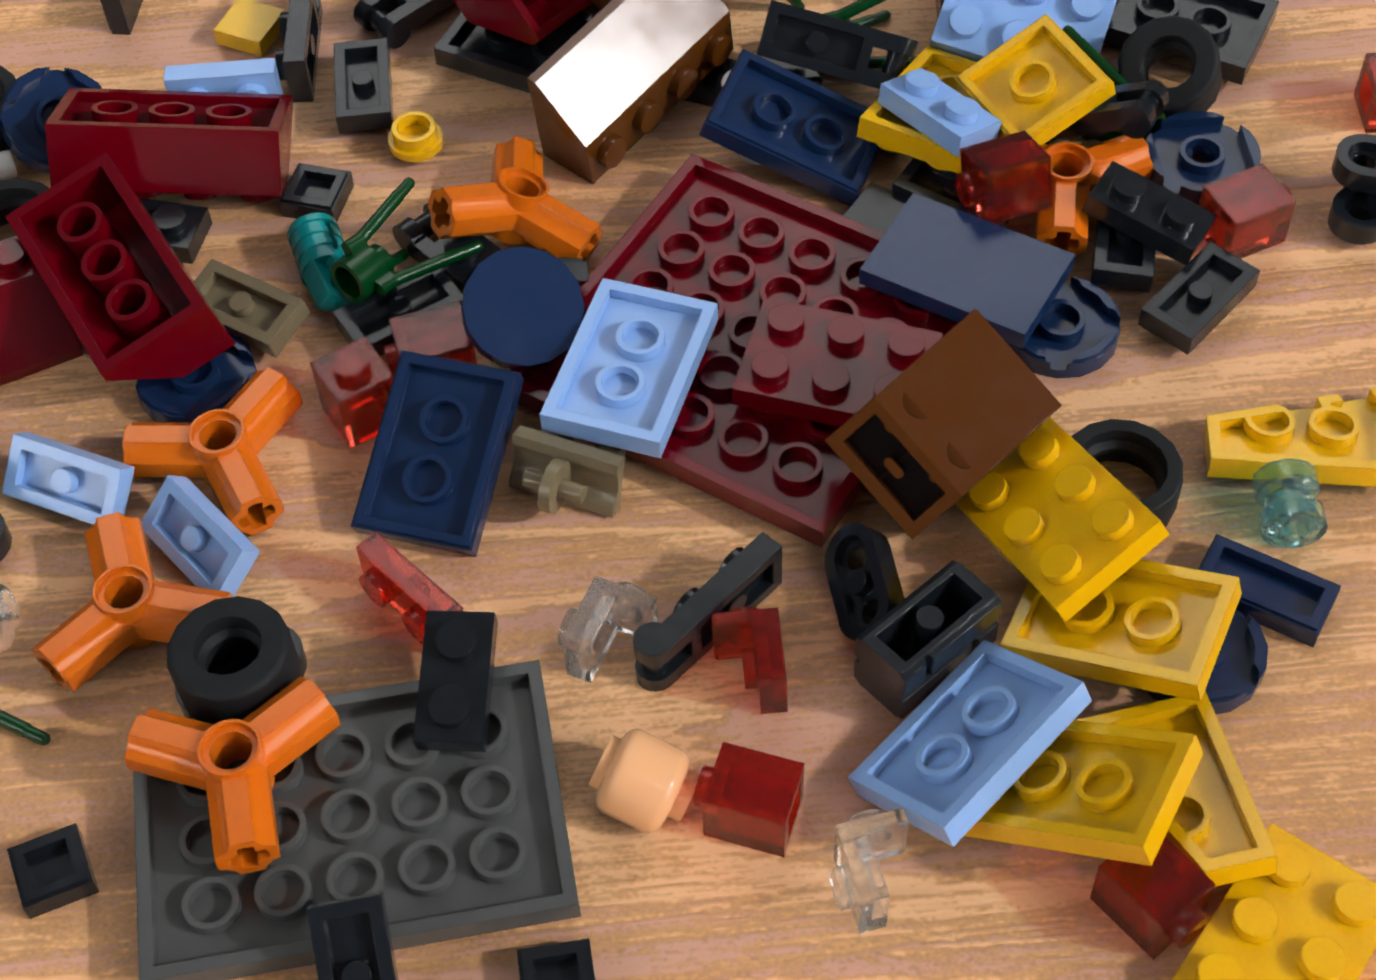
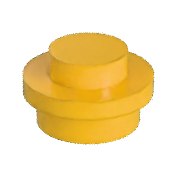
(415, 137)

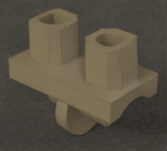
(567, 471)

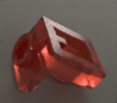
(756, 639)

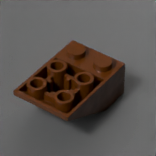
(943, 423)

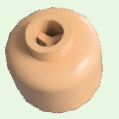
(642, 781)

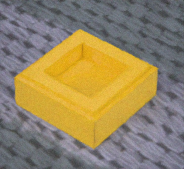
(249, 27)

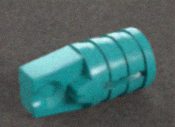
(316, 246)

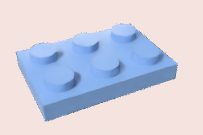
(980, 26)
(630, 367)
(970, 741)

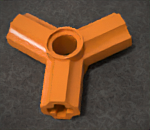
(1073, 177)
(514, 207)
(222, 449)
(126, 605)
(240, 797)

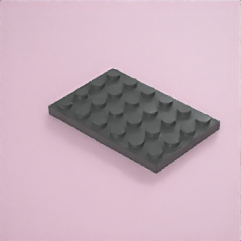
(444, 834)

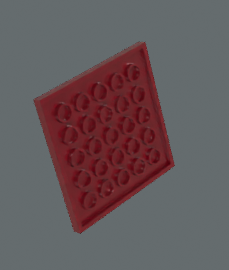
(733, 245)

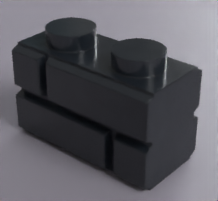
(926, 638)

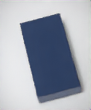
(1273, 590)

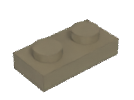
(252, 308)

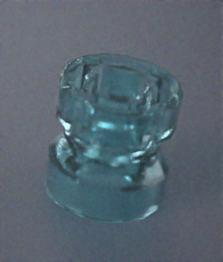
(1289, 503)

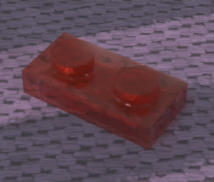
(396, 581)

